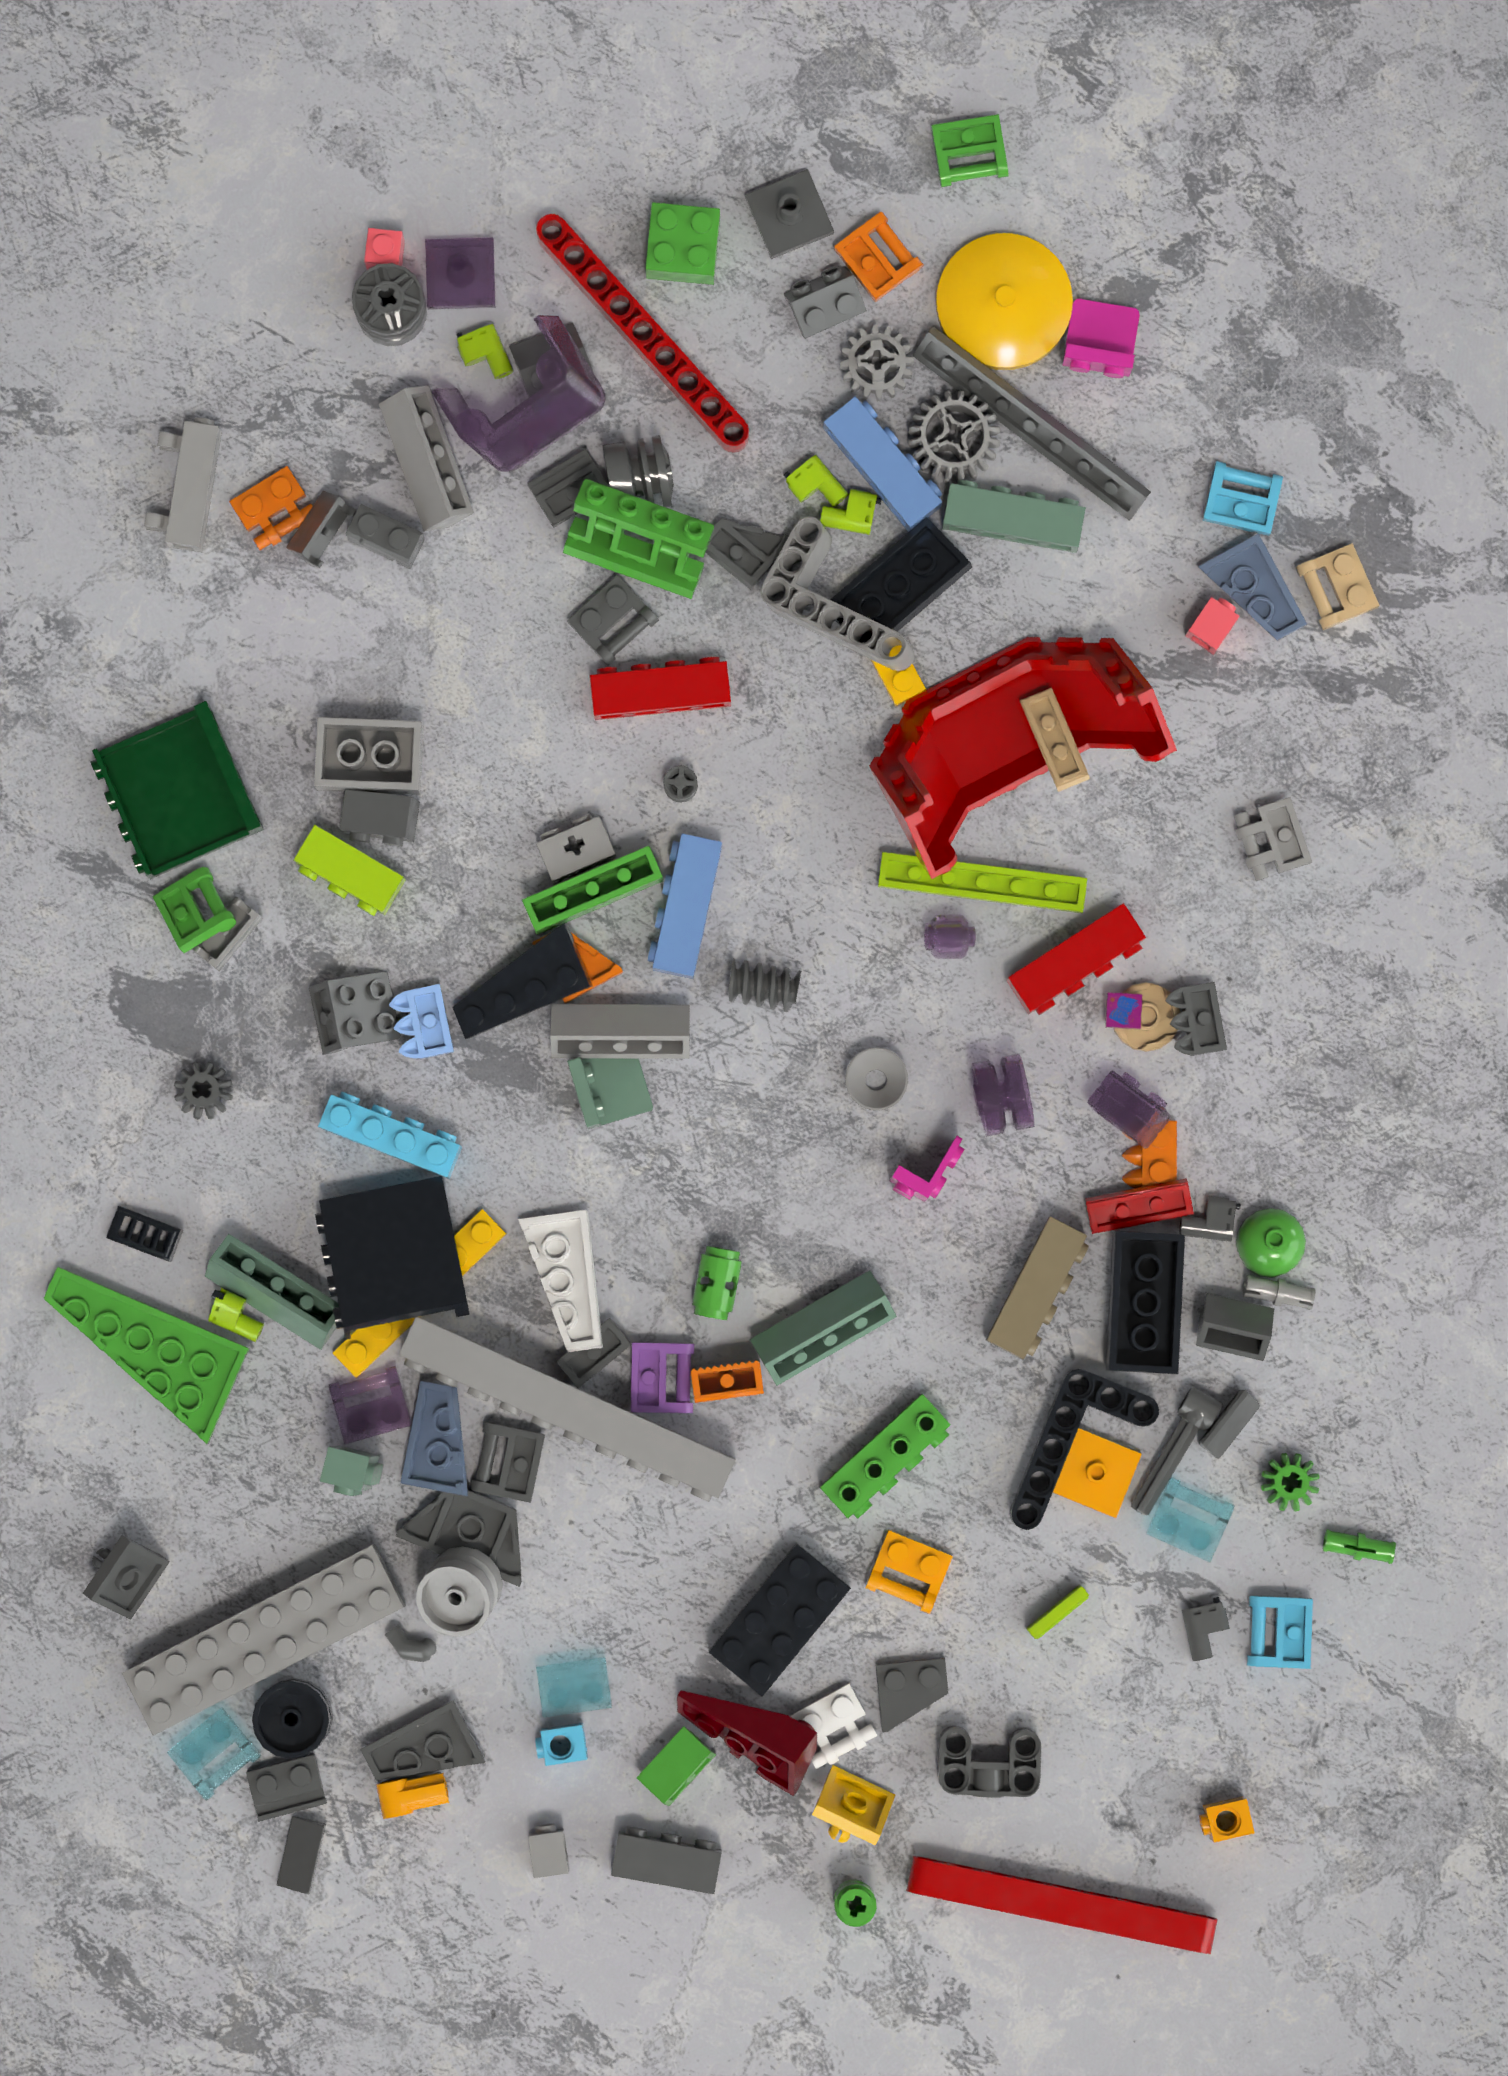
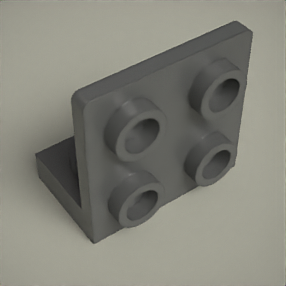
(354, 1011)

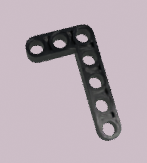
(1066, 1435)

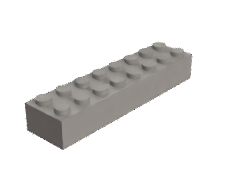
(263, 1639)

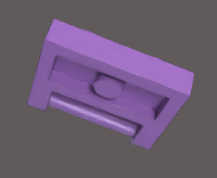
(649, 1377)

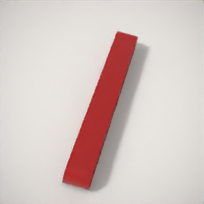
(639, 317)
(1062, 1904)

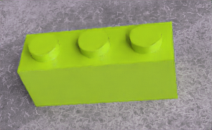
(348, 871)

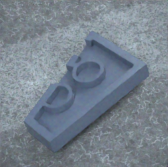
(1256, 586)
(435, 1442)

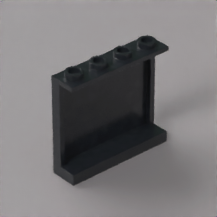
(391, 1254)

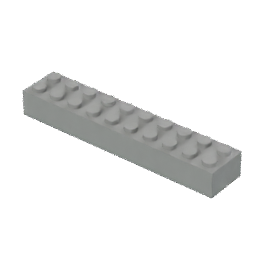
(567, 1407)

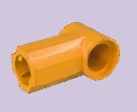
(403, 1796)

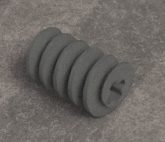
(763, 985)

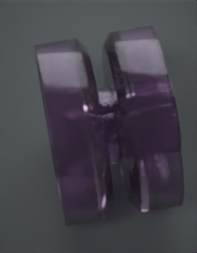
(997, 1095)

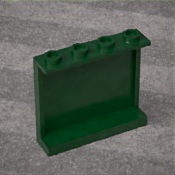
(176, 792)

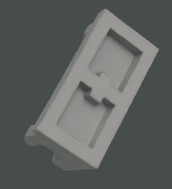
(222, 946)

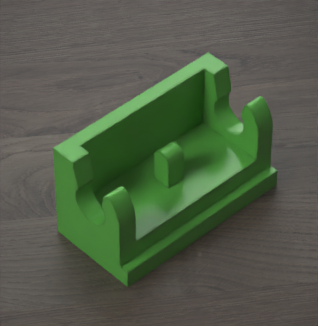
(676, 1766)

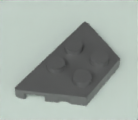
(471, 1523)

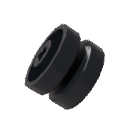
(313, 1715)

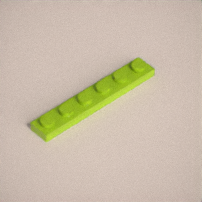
(985, 883)

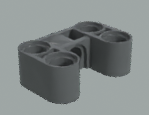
(989, 1778)

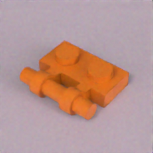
(267, 500)

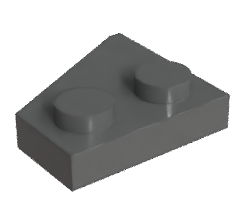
(909, 1688)

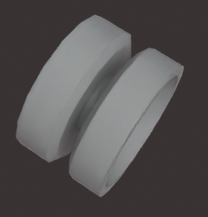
(459, 1591)

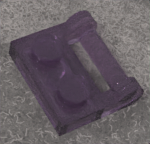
(373, 1416)

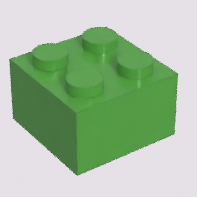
(682, 243)

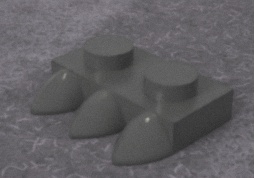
(1198, 1018)

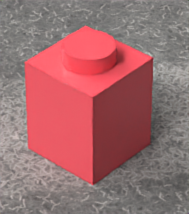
(384, 247)
(1213, 624)

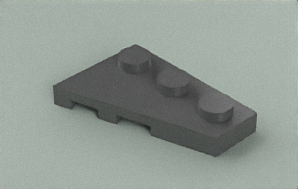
(424, 1745)

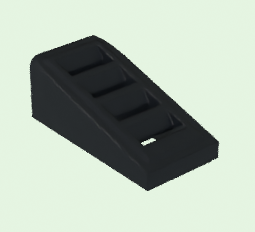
(170, 1244)

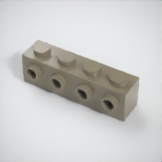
(1037, 1287)

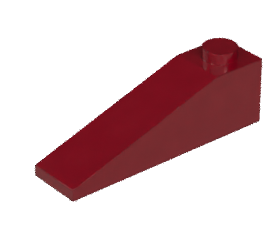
(767, 1738)

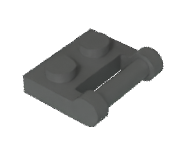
(604, 612)
(519, 1464)

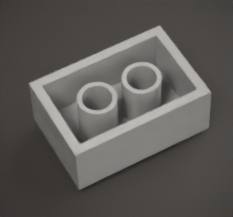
(369, 755)

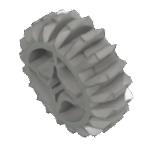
(941, 443)

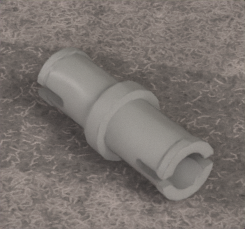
(1279, 1292)

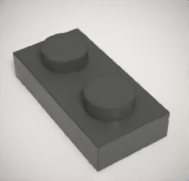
(584, 1364)

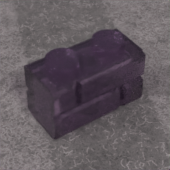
(1129, 1108)

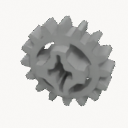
(890, 361)

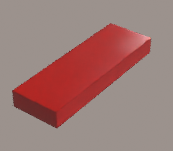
(1139, 1206)

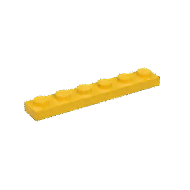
(371, 1342)

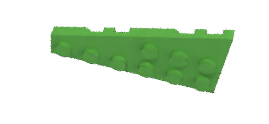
(167, 1356)

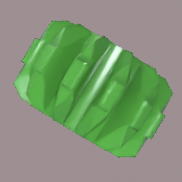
(1285, 1471)

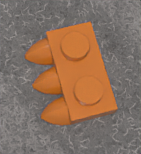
(1156, 1162)

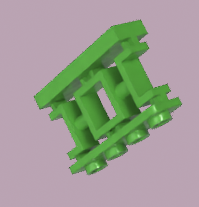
(657, 564)

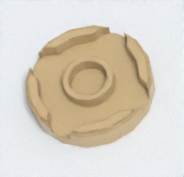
(1155, 1019)

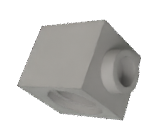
(548, 1851)

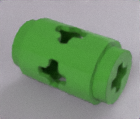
(712, 1298)
(861, 1914)

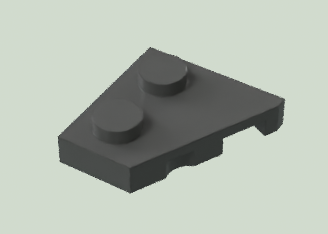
(744, 550)

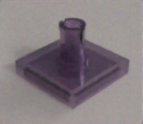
(460, 273)

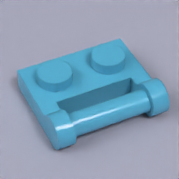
(1239, 508)
(1292, 1632)

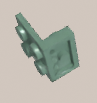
(609, 1089)

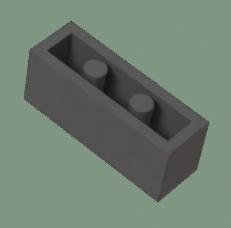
(666, 1860)

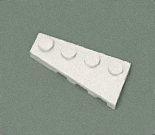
(566, 1269)

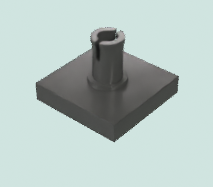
(789, 214)
(124, 1576)

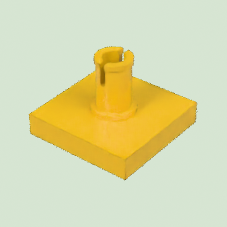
(853, 1806)

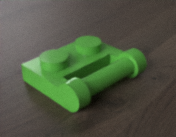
(969, 139)
(184, 915)

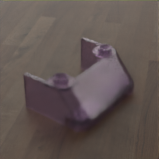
(565, 402)

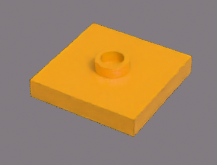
(1097, 1473)

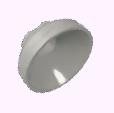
(881, 1060)

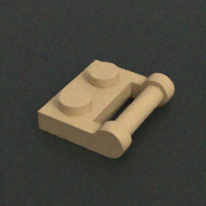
(1347, 582)

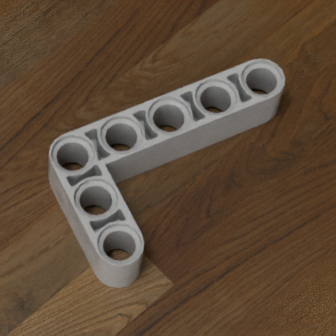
(826, 611)

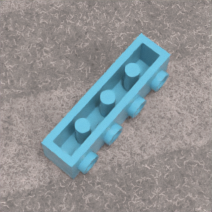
(395, 1138)

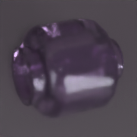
(949, 936)

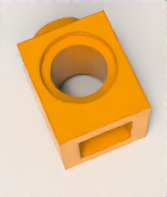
(1242, 1819)

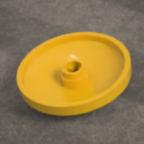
(1004, 300)

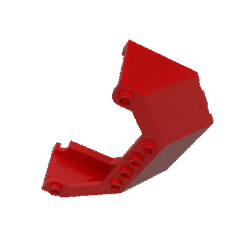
(974, 741)

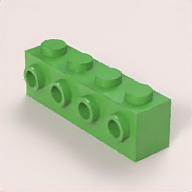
(885, 1456)

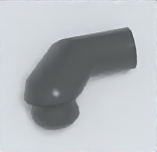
(411, 1649)

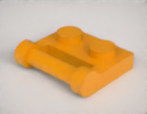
(912, 1560)

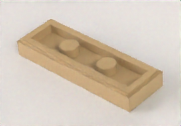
(1054, 739)

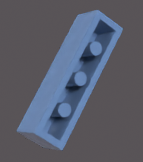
(882, 463)
(686, 907)

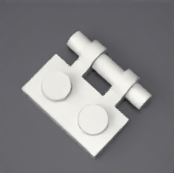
(830, 1714)

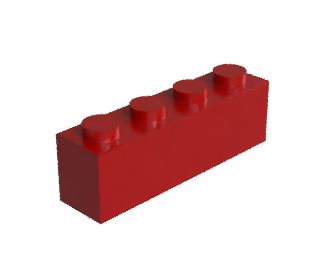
(660, 690)
(1076, 959)

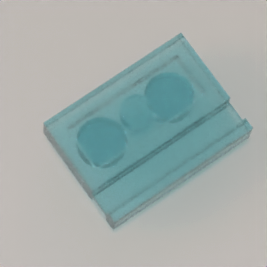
(574, 1687)

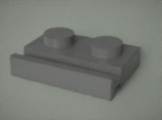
(560, 486)
(286, 1787)

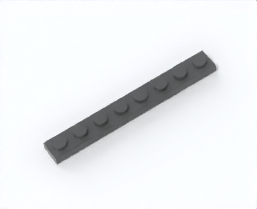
(1032, 423)

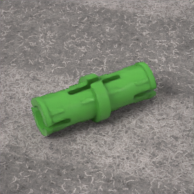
(1359, 1546)

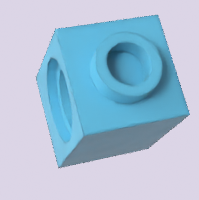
(576, 1736)

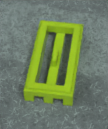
(1058, 1612)

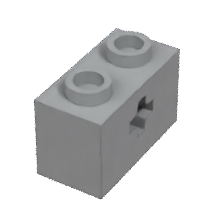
(565, 864)

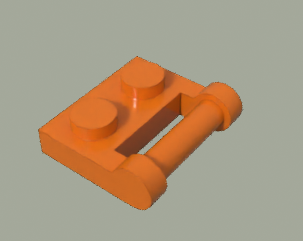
(870, 264)

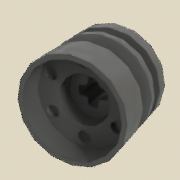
(394, 323)
(641, 473)

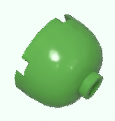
(1270, 1242)

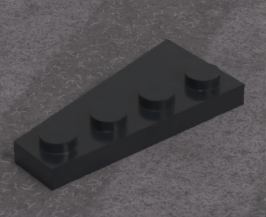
(530, 982)

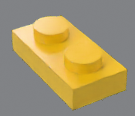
(899, 684)

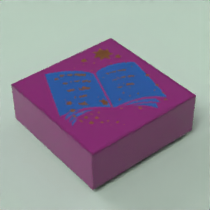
(1123, 1011)

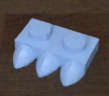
(425, 1021)

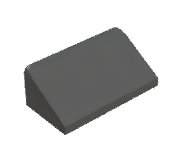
(1229, 1423)
(301, 1855)

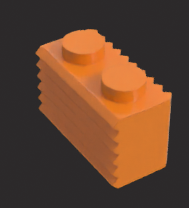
(727, 1381)

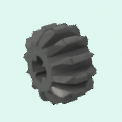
(204, 1078)

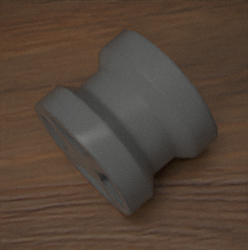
(680, 777)

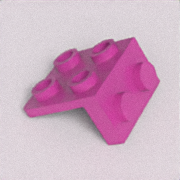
(1101, 338)
(911, 1185)

